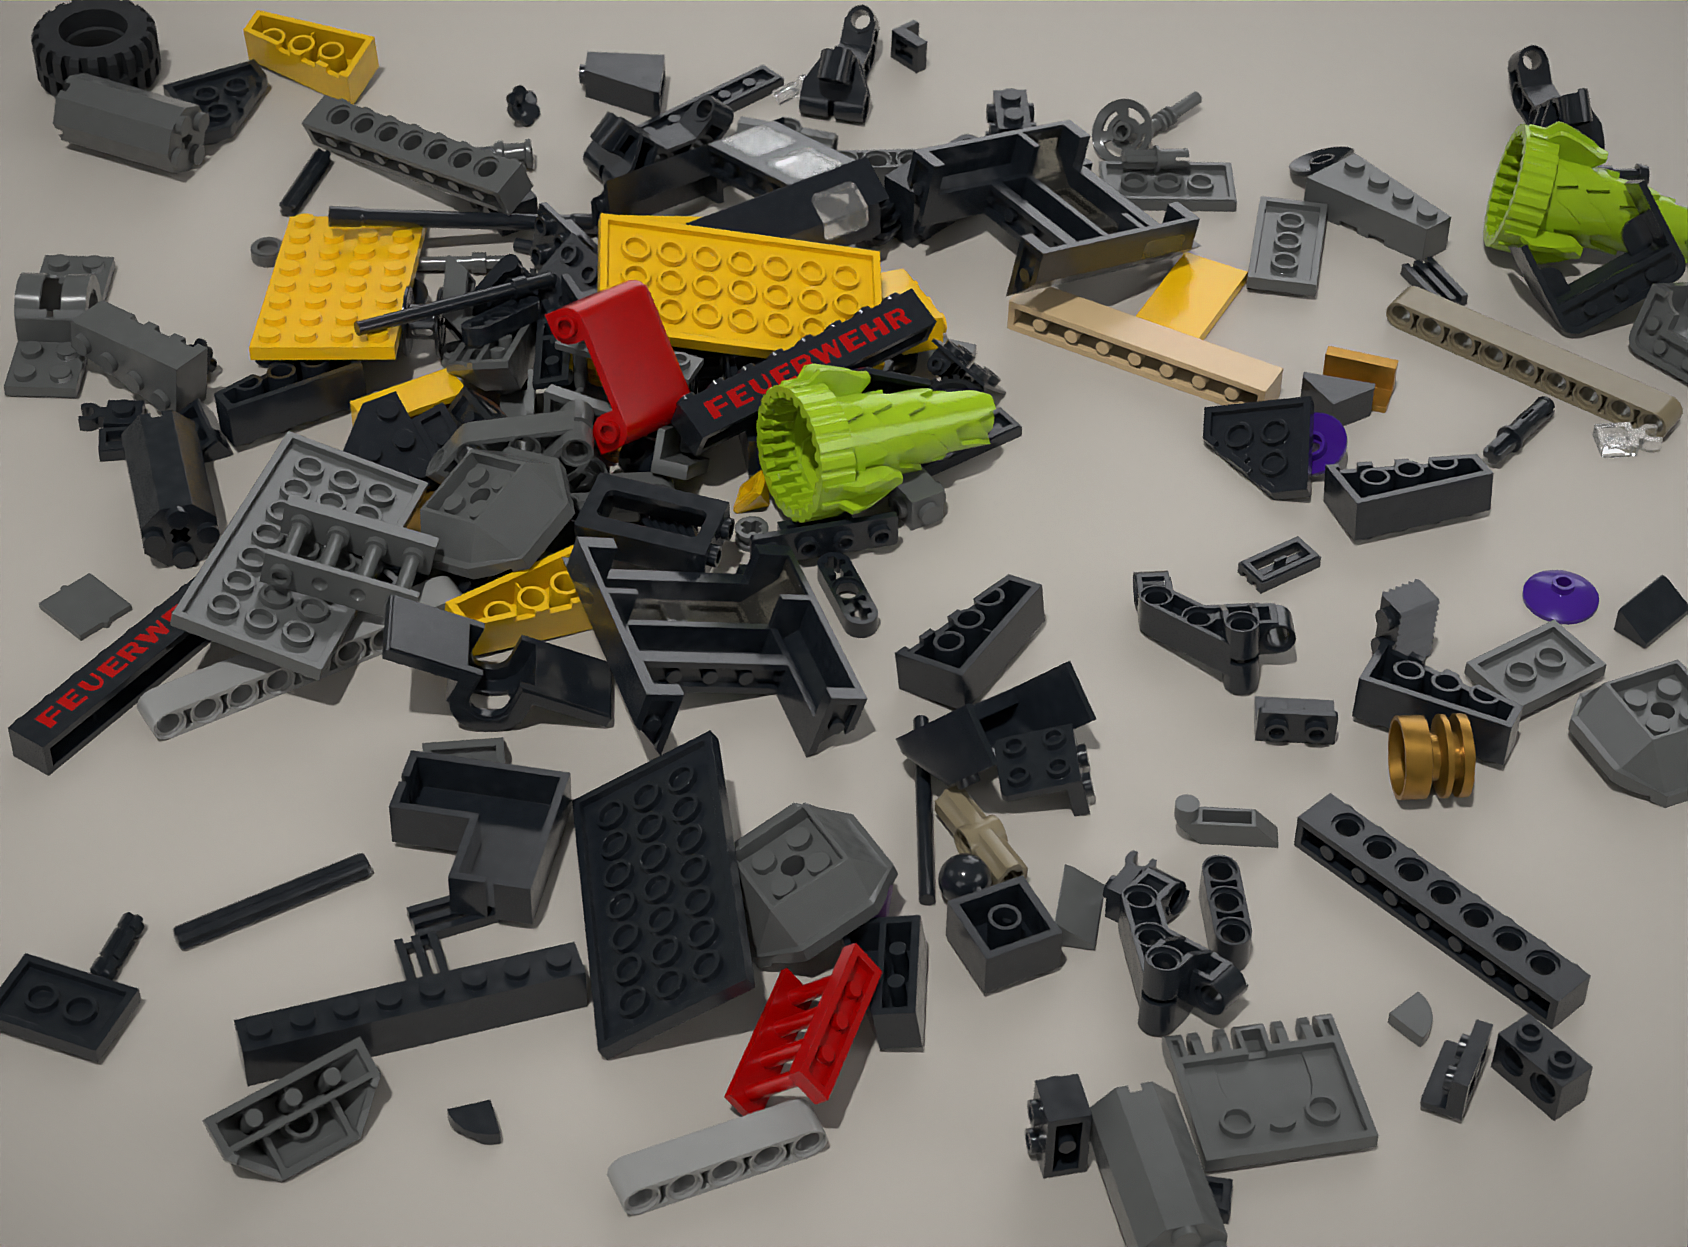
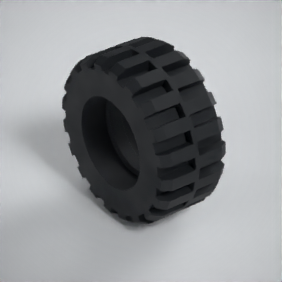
(96, 39)

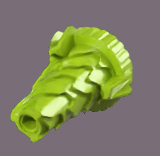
(1561, 200)
(846, 449)

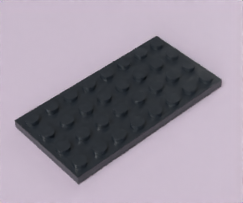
(661, 896)

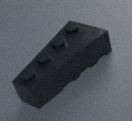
(287, 397)

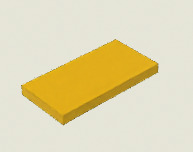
(1194, 295)

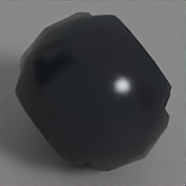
(637, 456)

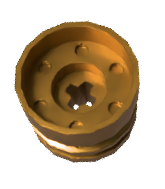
(1437, 756)

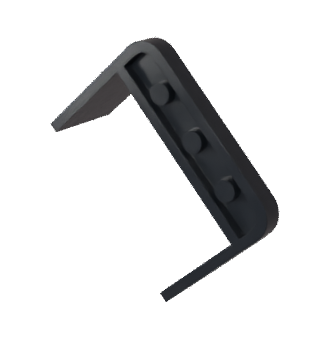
(1613, 287)
(963, 741)

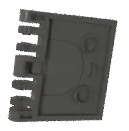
(1267, 1097)

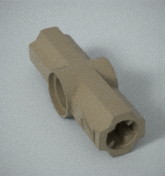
(979, 834)

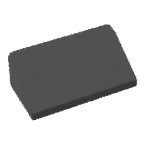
(1079, 908)

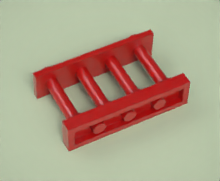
(825, 1044)

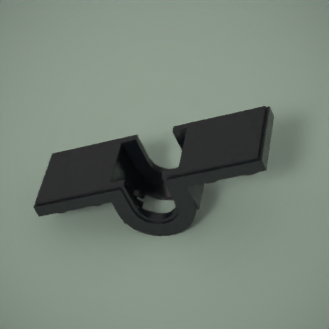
(531, 675)

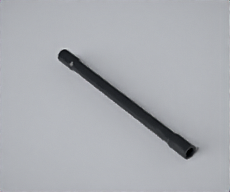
(357, 217)

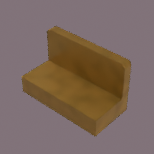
(1364, 368)

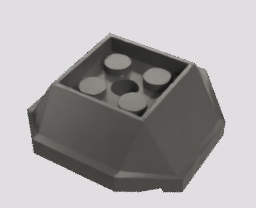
(497, 512)
(1639, 731)
(808, 882)

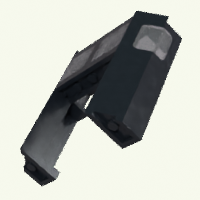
(796, 185)

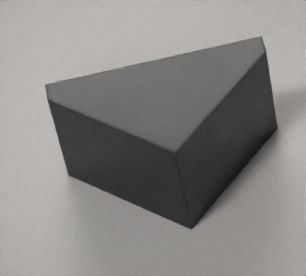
(1339, 397)

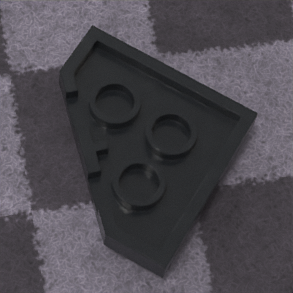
(222, 94)
(389, 438)
(1266, 443)

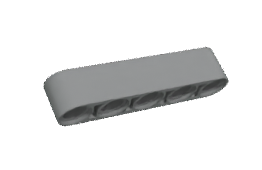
(716, 1156)

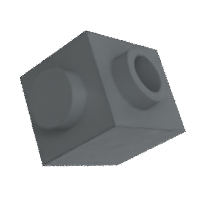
(918, 499)

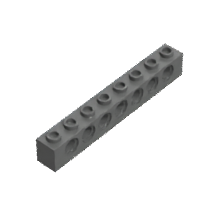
(418, 154)

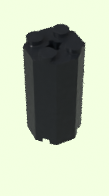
(170, 489)

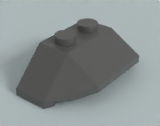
(497, 365)
(299, 1115)

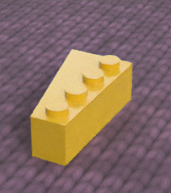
(313, 54)
(524, 602)

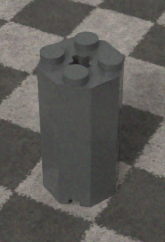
(131, 123)
(1153, 1170)

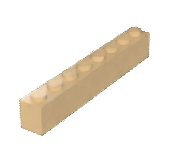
(1143, 347)

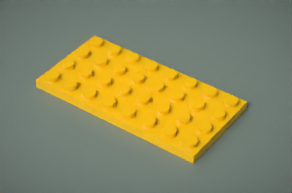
(330, 281)
(737, 287)

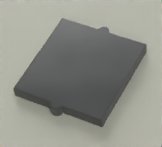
(85, 606)

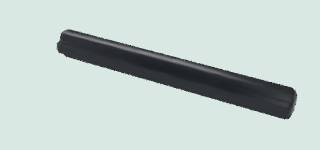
(271, 901)

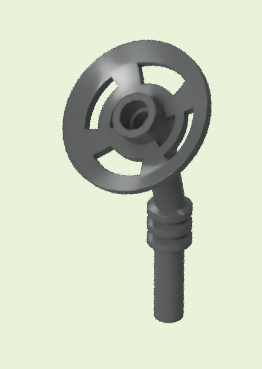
(1129, 130)

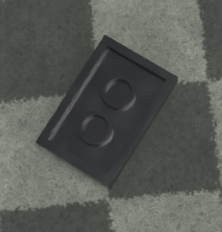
(64, 1006)

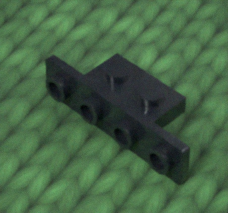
(832, 534)

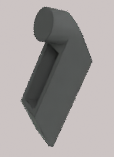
(457, 282)
(1224, 825)

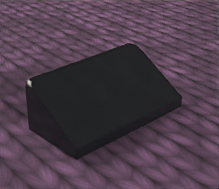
(211, 439)
(1651, 612)

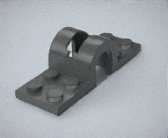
(43, 355)

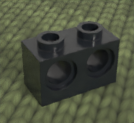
(1541, 1066)

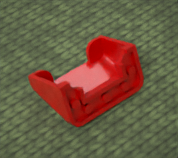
(630, 359)

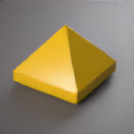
(752, 494)

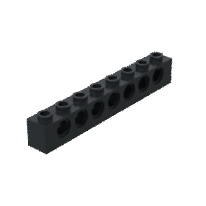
(1442, 911)

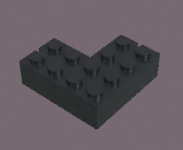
(497, 819)

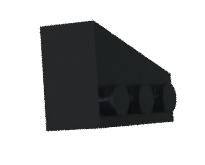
(898, 1001)

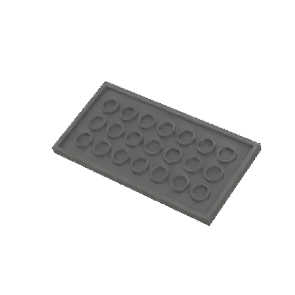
(270, 621)

